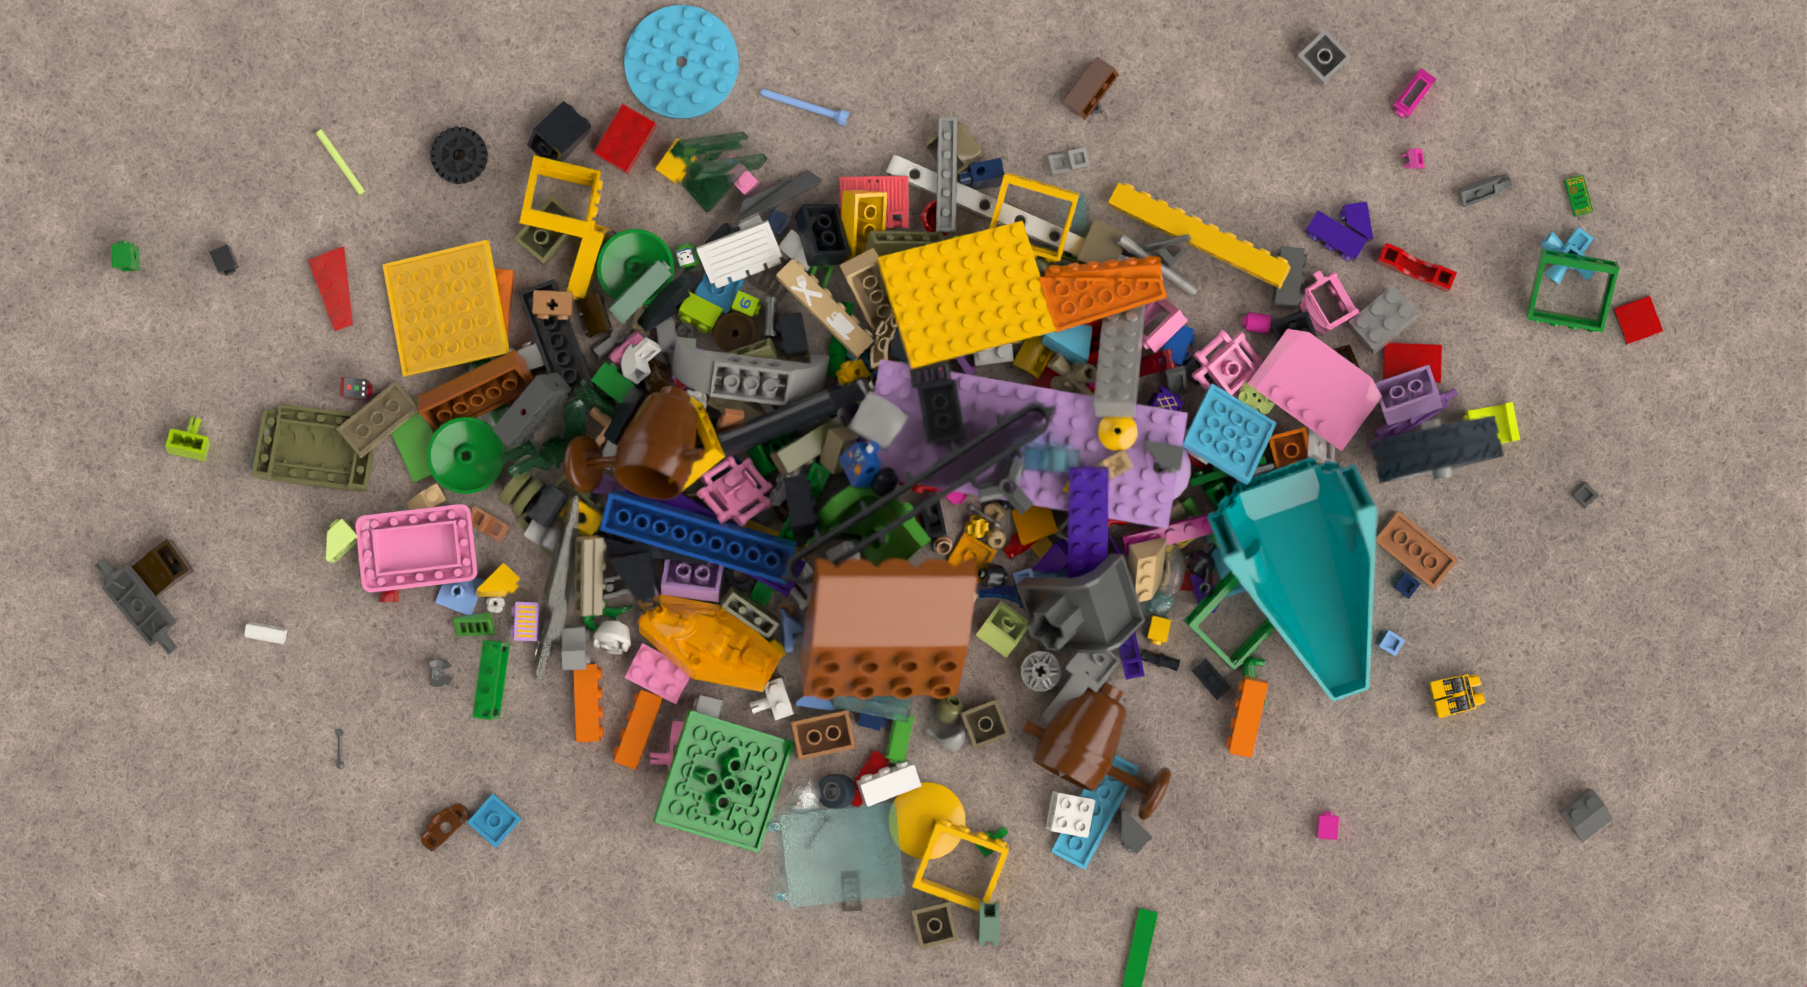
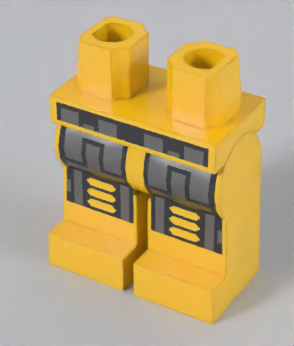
(1461, 692)

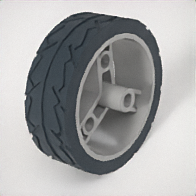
(1437, 449)

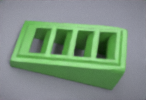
(473, 619)

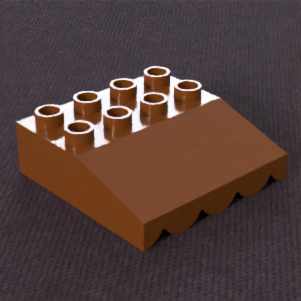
(887, 629)

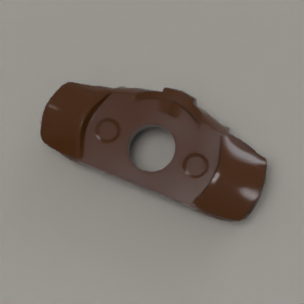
(433, 836)

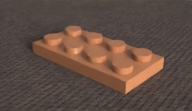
(1415, 550)

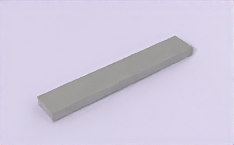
(946, 174)

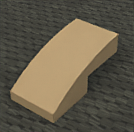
(1117, 464)

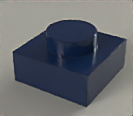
(777, 221)
(1406, 585)

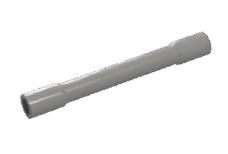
(1133, 248)

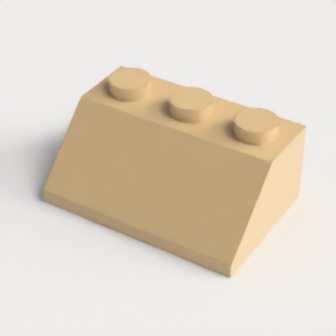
(1146, 567)

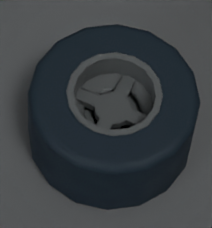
(836, 791)

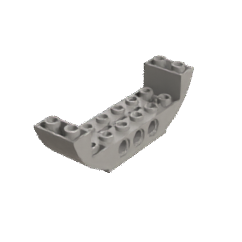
(747, 376)

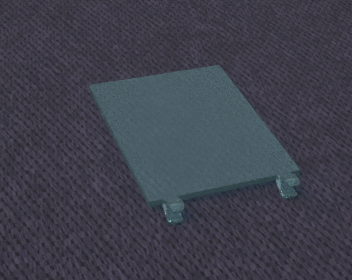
(841, 855)

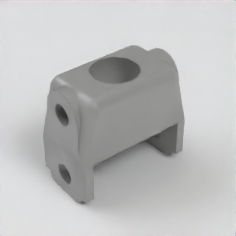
(878, 421)

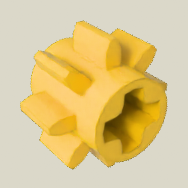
(976, 526)

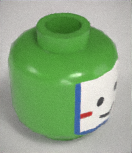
(686, 256)

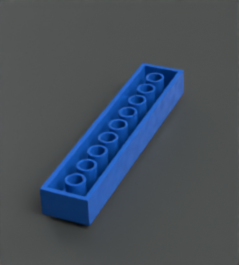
(697, 535)

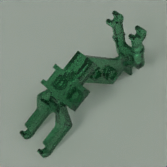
(555, 447)

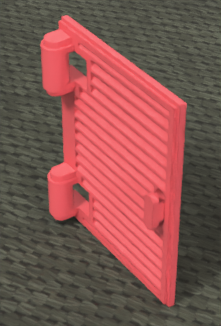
(896, 191)

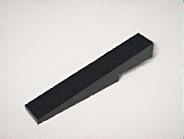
(623, 546)

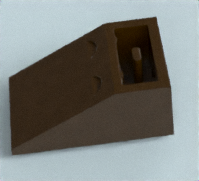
(163, 567)

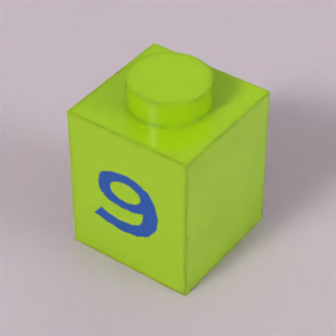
(746, 304)

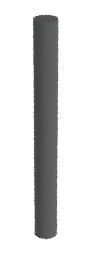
(1163, 243)

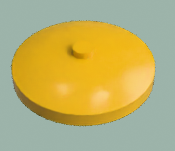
(917, 815)

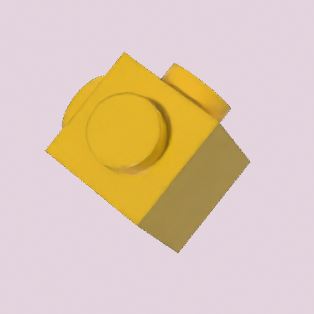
(851, 371)

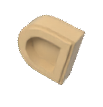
(995, 511)

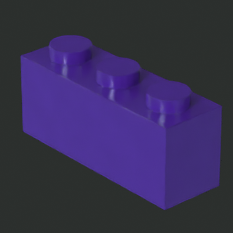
(1335, 236)

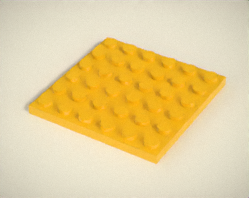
(446, 308)

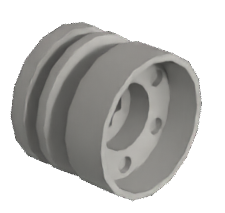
(1031, 678)

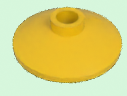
(1113, 441)

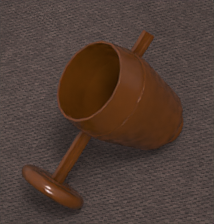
(651, 451)
(1084, 744)

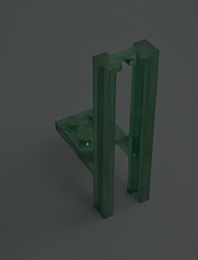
(709, 178)

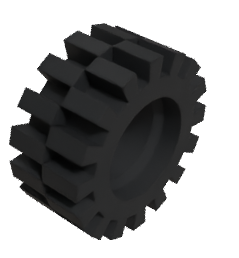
(741, 586)

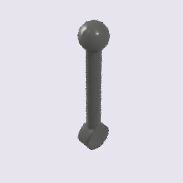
(339, 732)

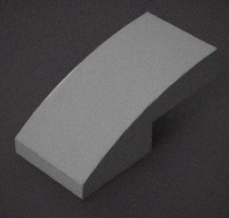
(1068, 161)

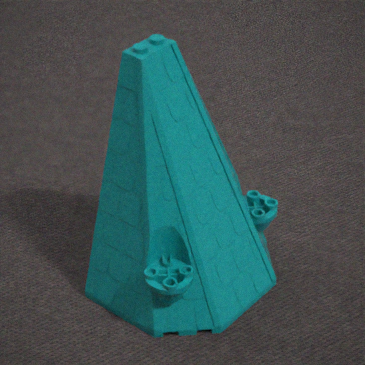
(1308, 561)

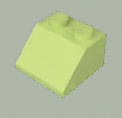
(340, 539)
(1003, 629)

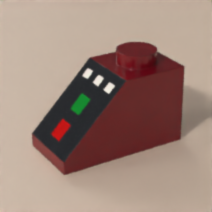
(355, 388)

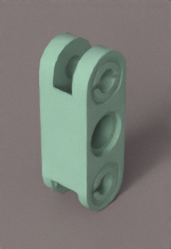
(989, 923)

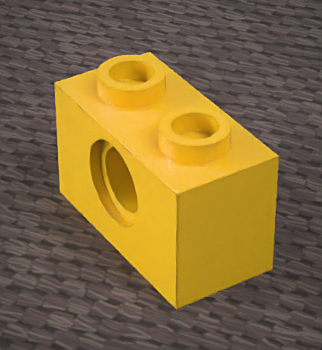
(592, 522)

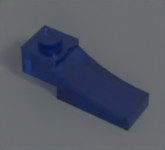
(1007, 593)

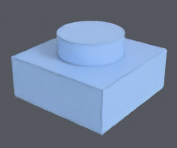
(1391, 643)

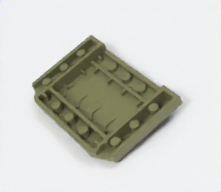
(306, 449)

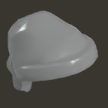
(945, 738)

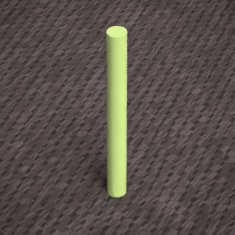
(340, 162)

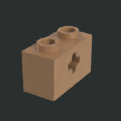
(543, 299)

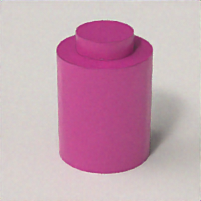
(1256, 322)

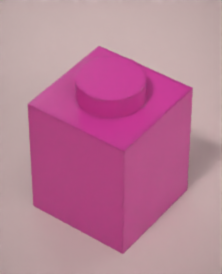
(1327, 826)

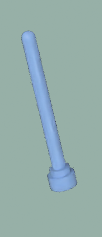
(839, 116)

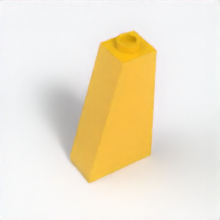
(586, 262)

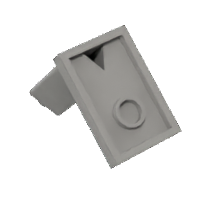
(1087, 671)

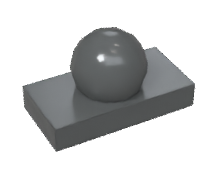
(1176, 380)

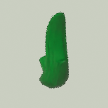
(607, 611)
(1248, 667)

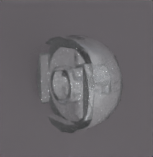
(805, 796)

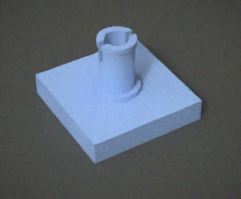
(460, 595)

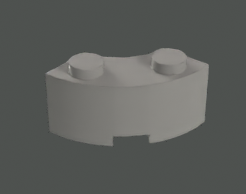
(575, 647)

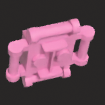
(1228, 365)
(735, 491)

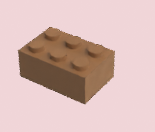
(823, 734)

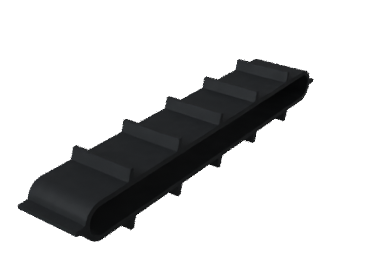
(1002, 424)

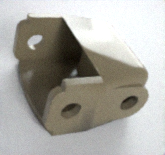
(967, 149)

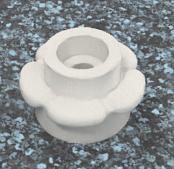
(495, 608)

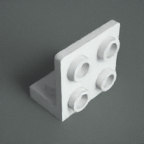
(1070, 814)

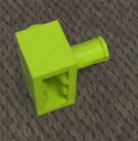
(188, 443)

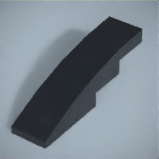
(664, 304)

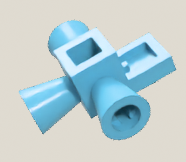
(1575, 244)

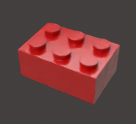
(625, 139)

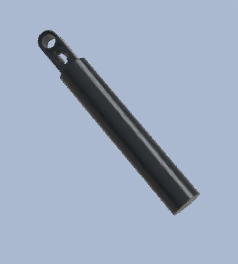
(789, 417)

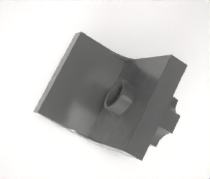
(1083, 612)

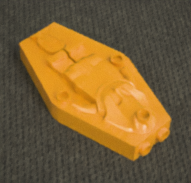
(710, 643)

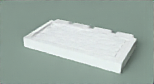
(740, 252)

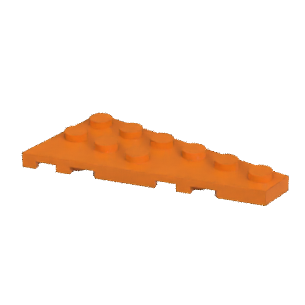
(1090, 299)

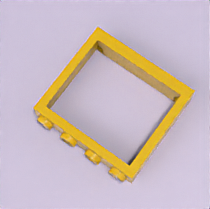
(564, 172)
(1009, 178)
(713, 451)
(948, 893)

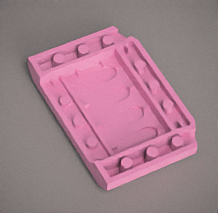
(1316, 386)

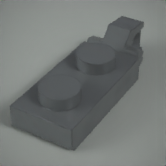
(1483, 189)

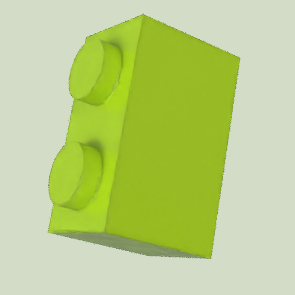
(699, 313)

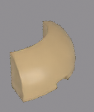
(883, 342)

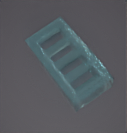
(1079, 219)

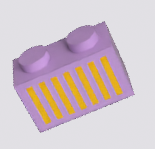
(526, 621)

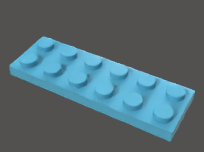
(1107, 800)

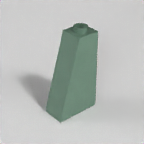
(640, 290)

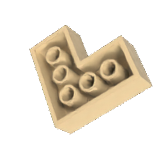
(868, 287)

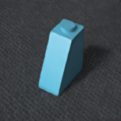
(1071, 343)

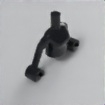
(1201, 564)

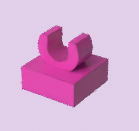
(1415, 159)

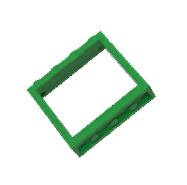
(1576, 261)
(1208, 604)
(491, 680)

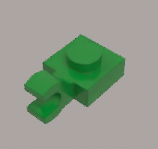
(998, 834)

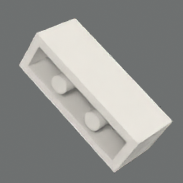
(888, 783)

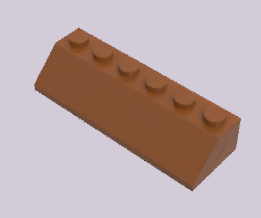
(476, 390)

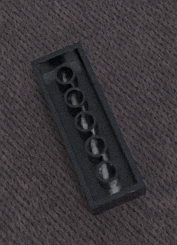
(557, 342)

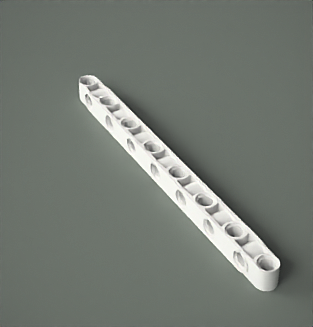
(970, 200)

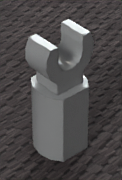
(607, 345)

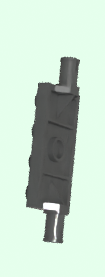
(138, 604)

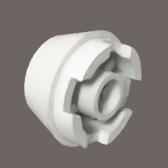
(613, 637)

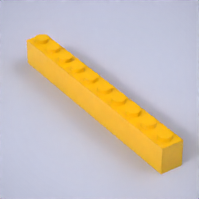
(1203, 237)

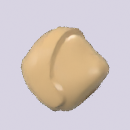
(996, 537)

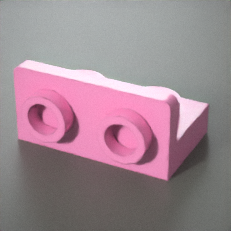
(617, 353)

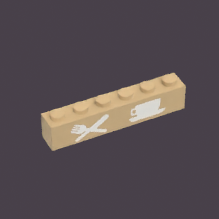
(824, 308)

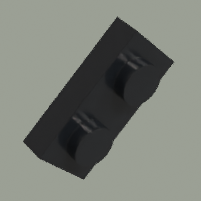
(1211, 679)

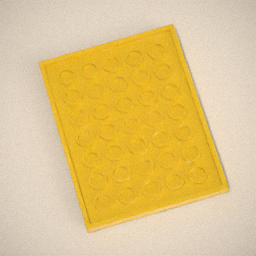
(966, 294)

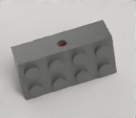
(532, 409)

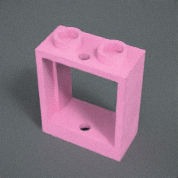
(1166, 328)

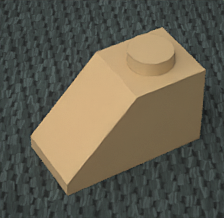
(431, 497)

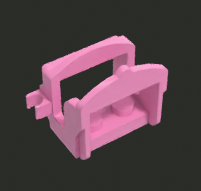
(1316, 314)

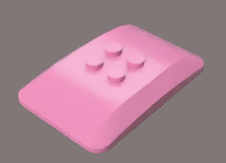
(416, 548)

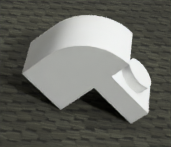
(636, 358)

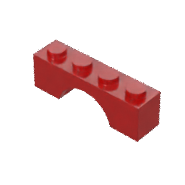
(1406, 264)

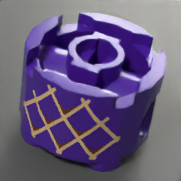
(1165, 400)

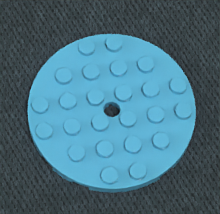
(688, 89)

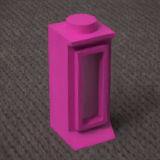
(1413, 94)

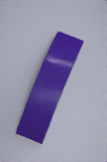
(1131, 658)

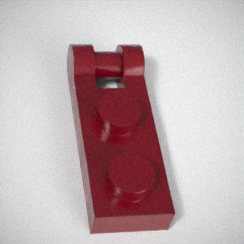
(1153, 363)

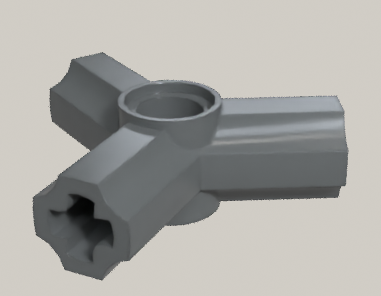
(1011, 474)

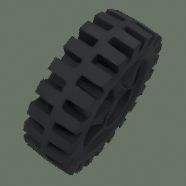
(456, 140)

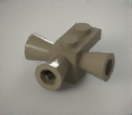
(1072, 376)

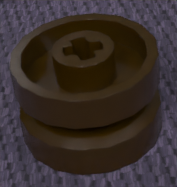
(731, 322)

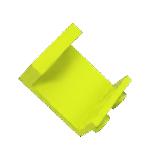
(1504, 417)

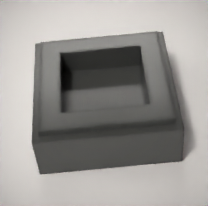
(1585, 495)

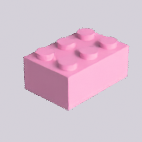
(657, 674)

